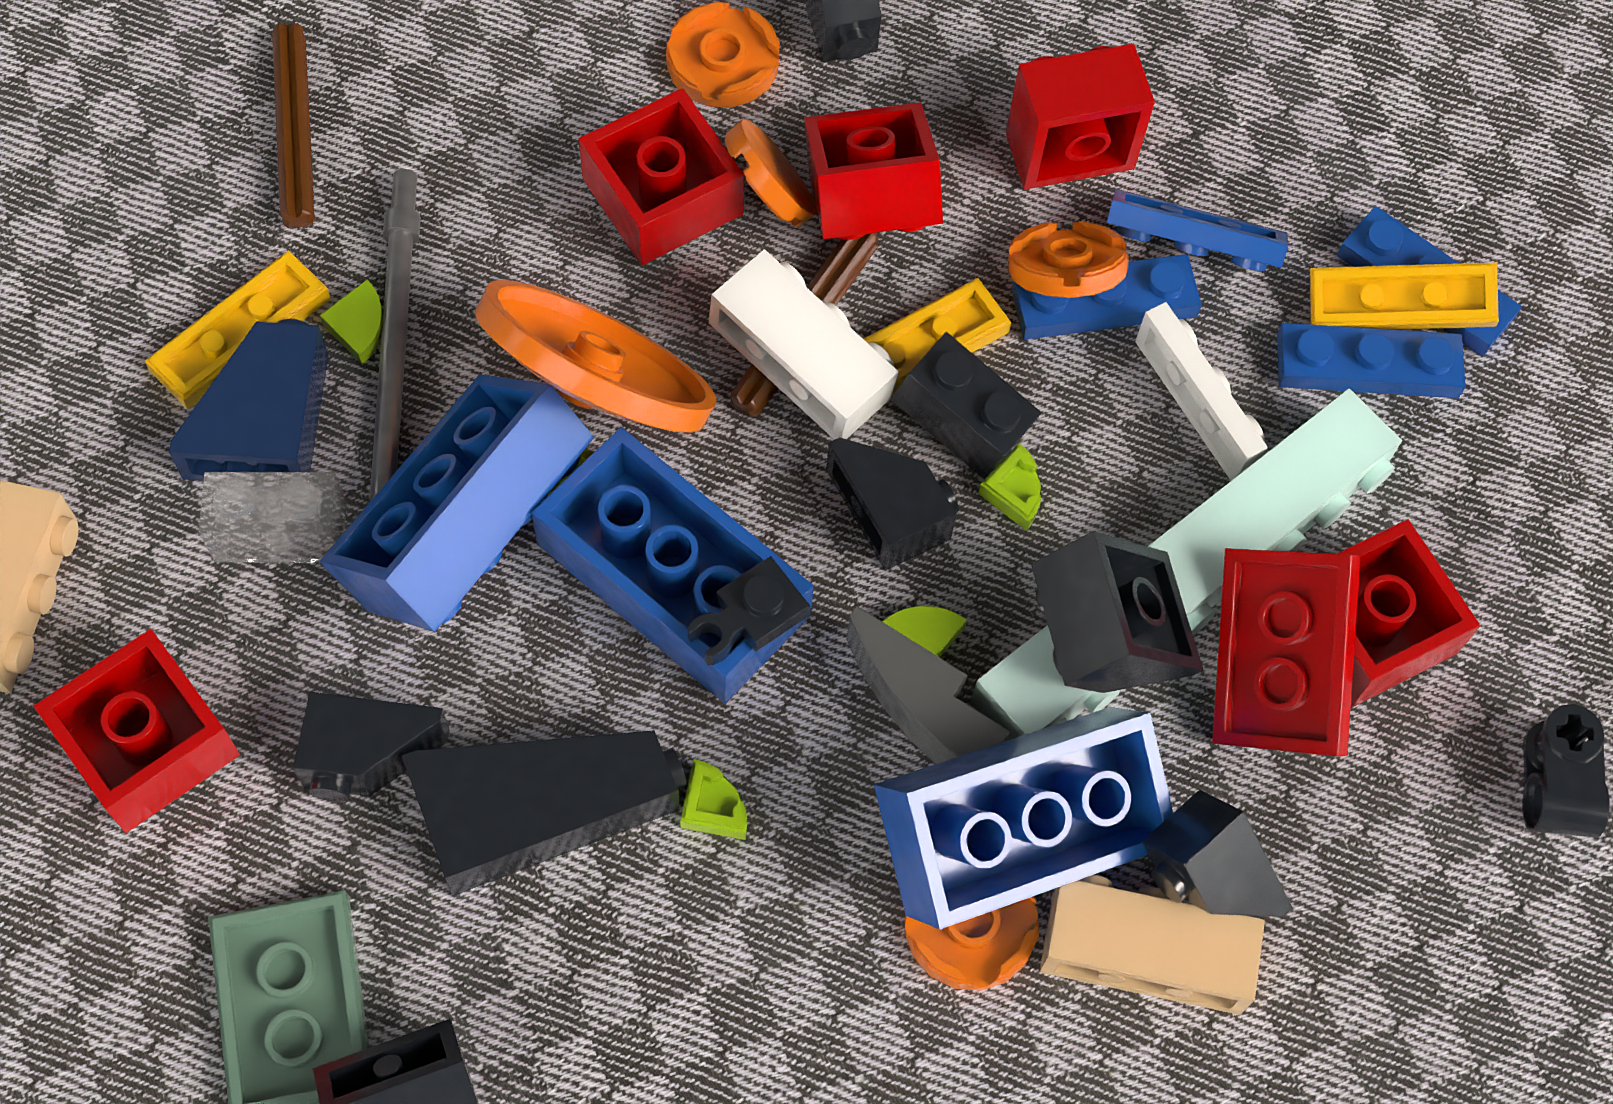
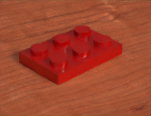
(1286, 651)

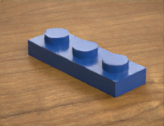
(1197, 230)
(1387, 242)
(1144, 288)
(1370, 360)

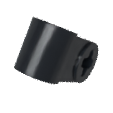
(1565, 774)

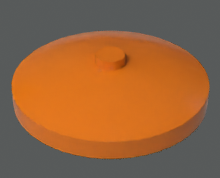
(594, 357)

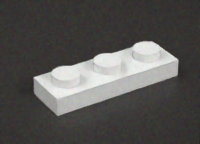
(1200, 391)

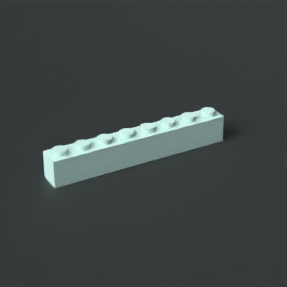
(1261, 509)

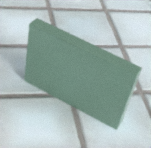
(286, 996)

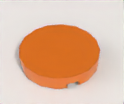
(723, 55)
(771, 173)
(1068, 261)
(977, 950)

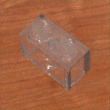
(271, 516)

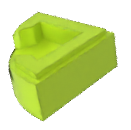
(356, 321)
(1014, 487)
(928, 626)
(713, 803)

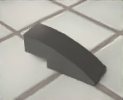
(919, 691)

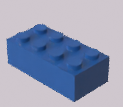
(458, 501)
(657, 555)
(1024, 815)

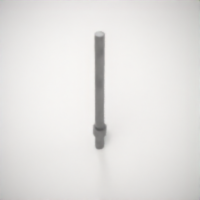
(400, 231)

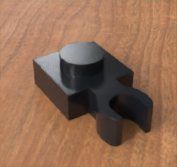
(755, 607)

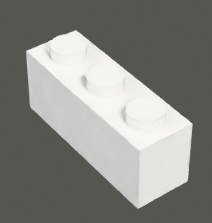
(803, 345)

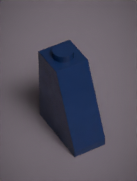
(259, 407)

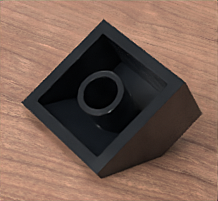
(1114, 614)

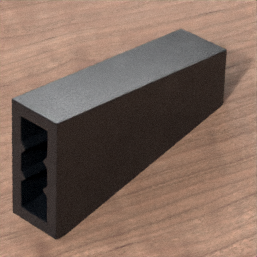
(537, 799)

